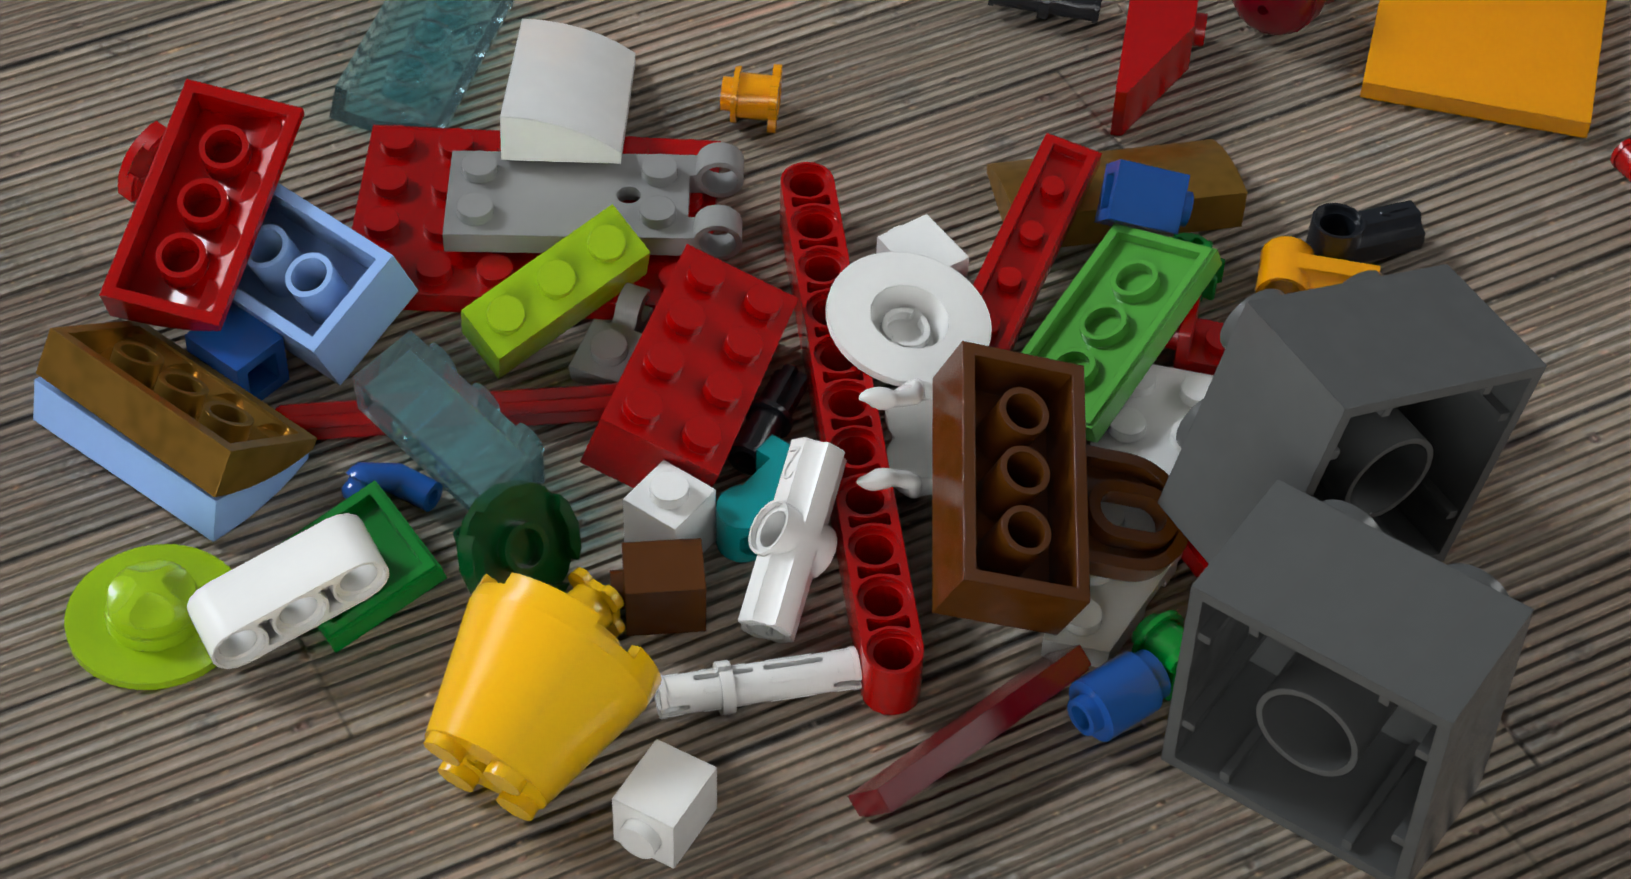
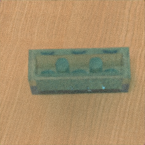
(445, 421)

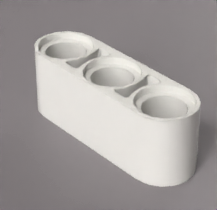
(287, 591)

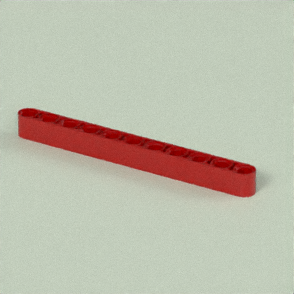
(866, 522)

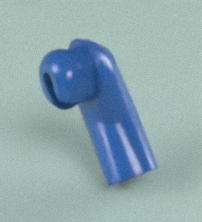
(396, 480)

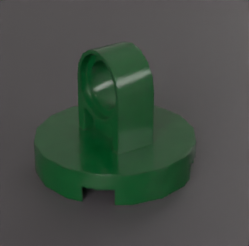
(518, 531)

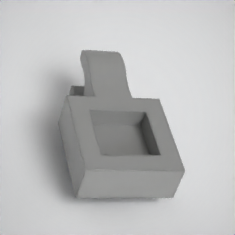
(610, 345)

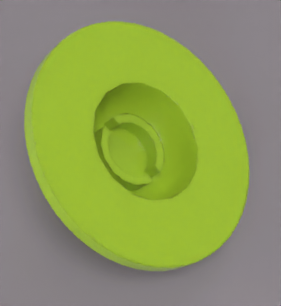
(133, 618)

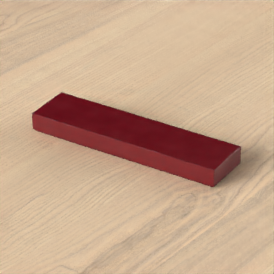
(969, 732)

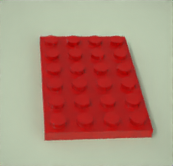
(405, 206)

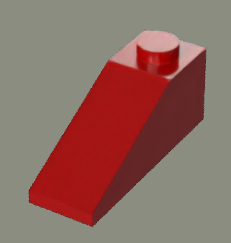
(1154, 55)

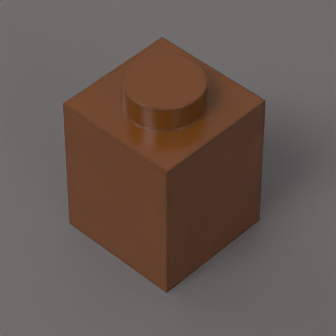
(662, 586)

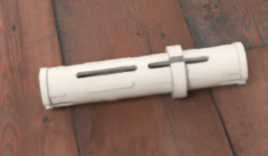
(758, 682)

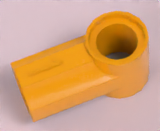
(1293, 267)

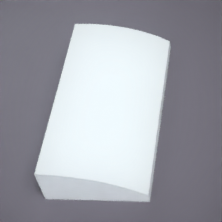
(566, 95)

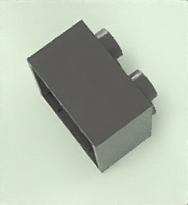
(1356, 396)
(1342, 680)

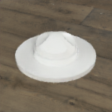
(903, 315)

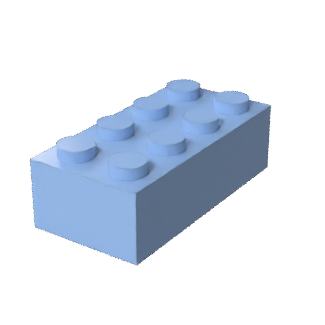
(321, 285)

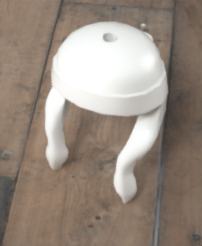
(910, 451)

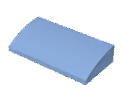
(147, 473)

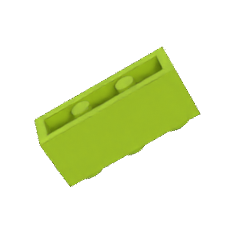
(554, 291)

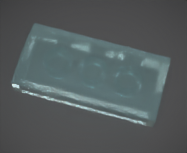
(417, 62)

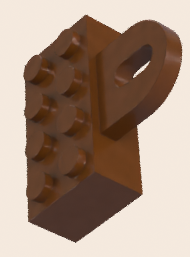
(1024, 494)

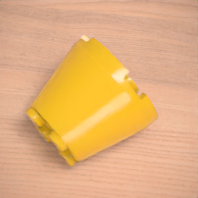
(533, 693)

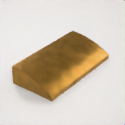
(1213, 180)
(172, 404)

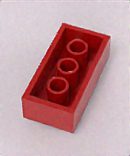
(691, 373)

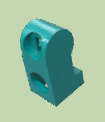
(741, 503)

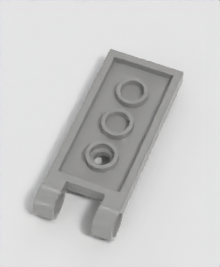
(538, 203)

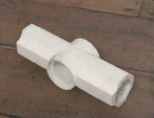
(792, 540)

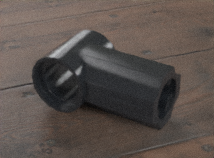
(1366, 234)

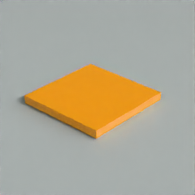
(1490, 60)

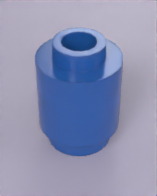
(1118, 694)

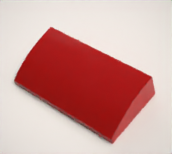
(200, 208)

